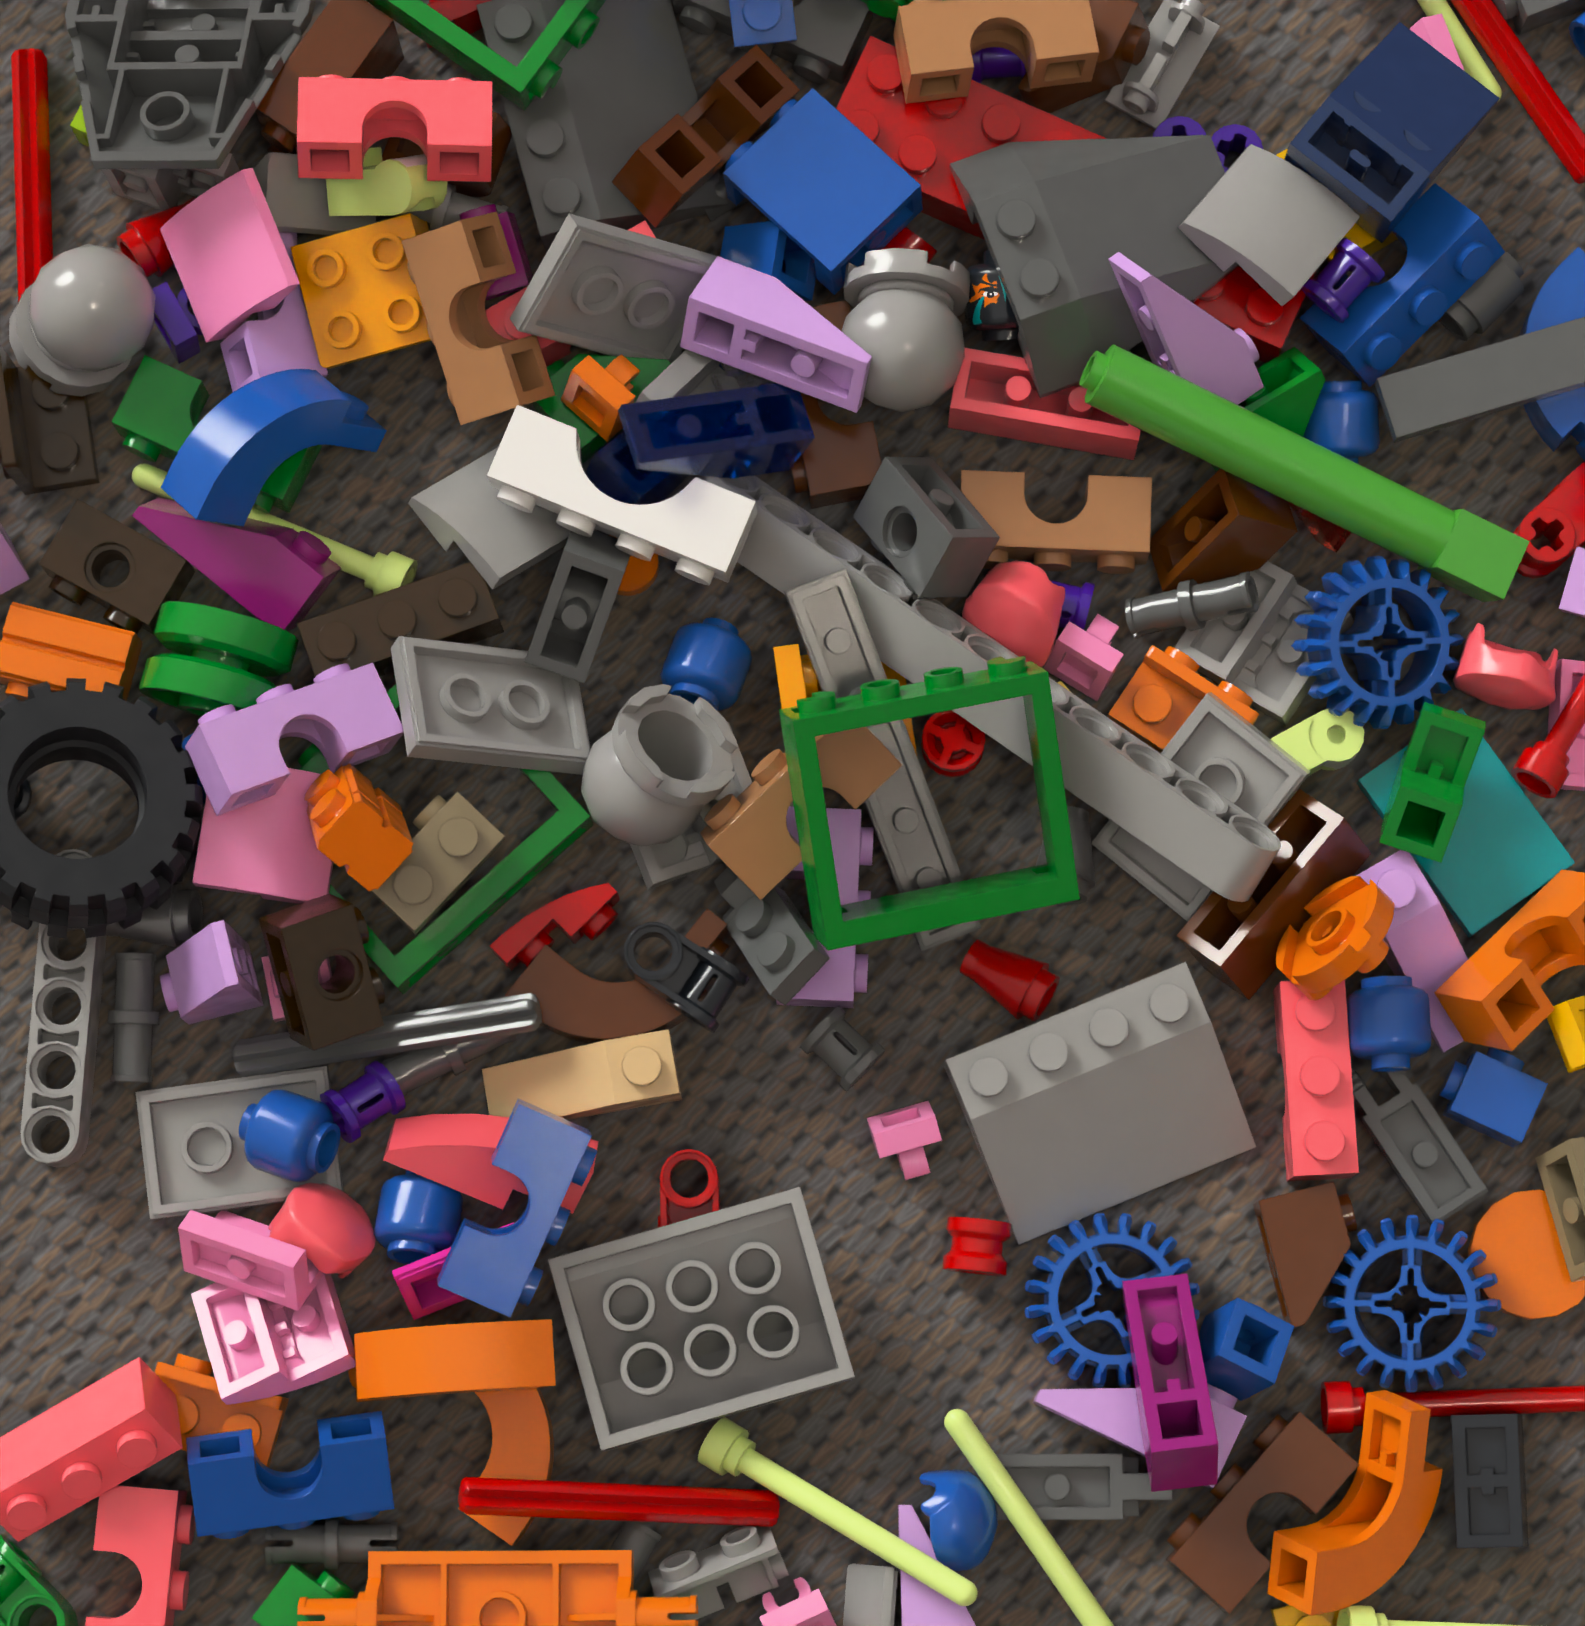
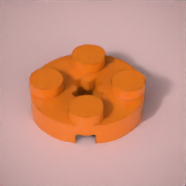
(1338, 937)

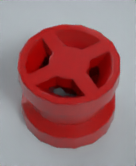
(955, 735)
(977, 1246)

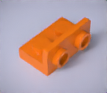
(1166, 694)
(205, 1413)

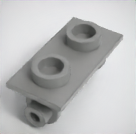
(1175, 48)
(743, 1558)

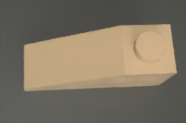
(589, 1078)

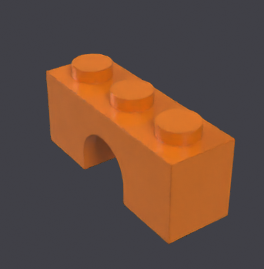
(1498, 990)

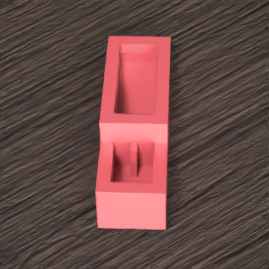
(458, 1155)

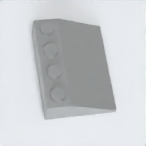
(1100, 1103)
(701, 1319)

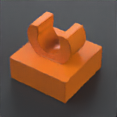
(599, 392)

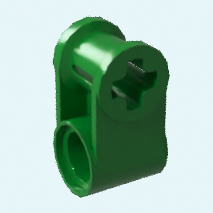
(26, 1590)

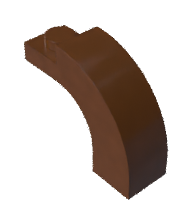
(602, 1010)

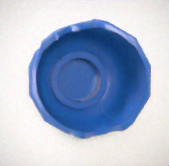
(960, 1518)

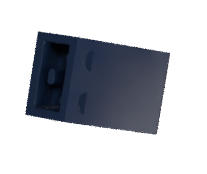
(1390, 129)

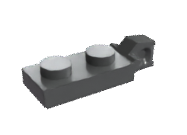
(771, 937)
(1080, 1485)

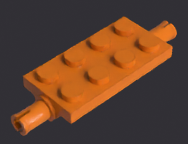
(499, 1591)

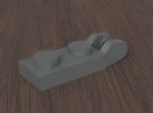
(1418, 1147)

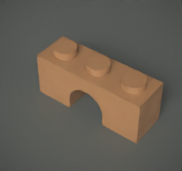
(940, 36)
(452, 277)
(1108, 531)
(752, 829)

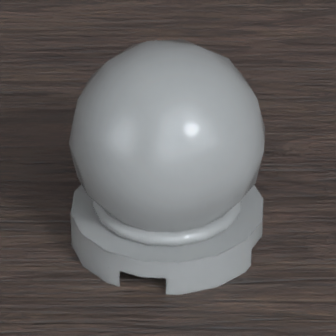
(83, 319)
(907, 324)
(657, 767)

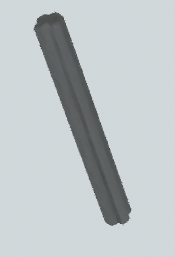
(399, 1034)

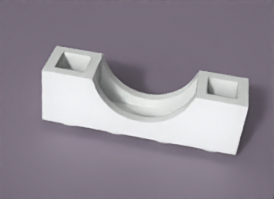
(696, 528)

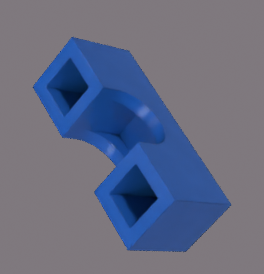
(1444, 258)
(498, 1263)
(240, 1493)

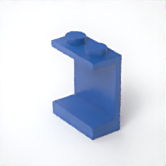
(824, 186)

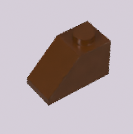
(1121, 42)
(1221, 532)
(1304, 1244)

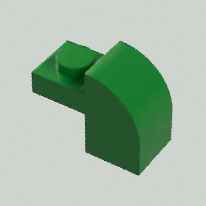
(1431, 782)

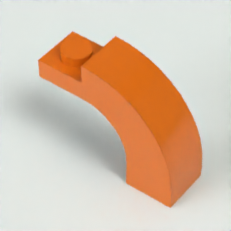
(453, 1359)
(519, 1450)
(1375, 1523)

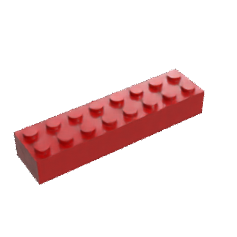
(938, 132)

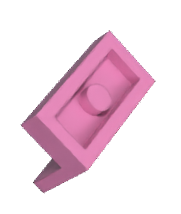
(245, 1258)

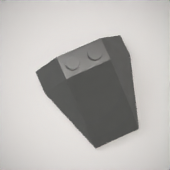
(176, 76)
(1059, 216)

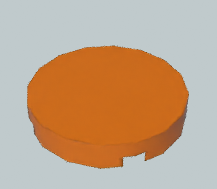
(1525, 1257)

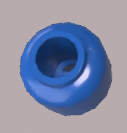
(1345, 420)
(707, 663)
(1389, 1022)
(289, 1135)
(416, 1217)

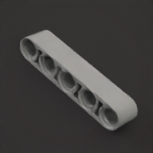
(50, 1041)

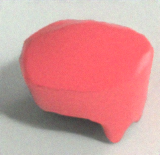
(1017, 609)
(1505, 674)
(326, 1225)

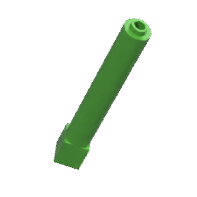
(1445, 542)

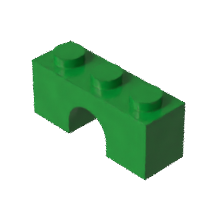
(166, 407)

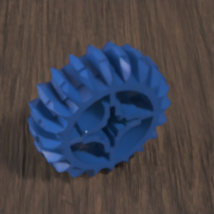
(1377, 616)
(1086, 1249)
(1411, 1359)

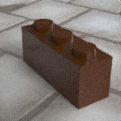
(1242, 938)

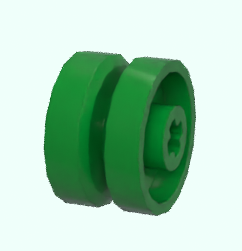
(216, 658)

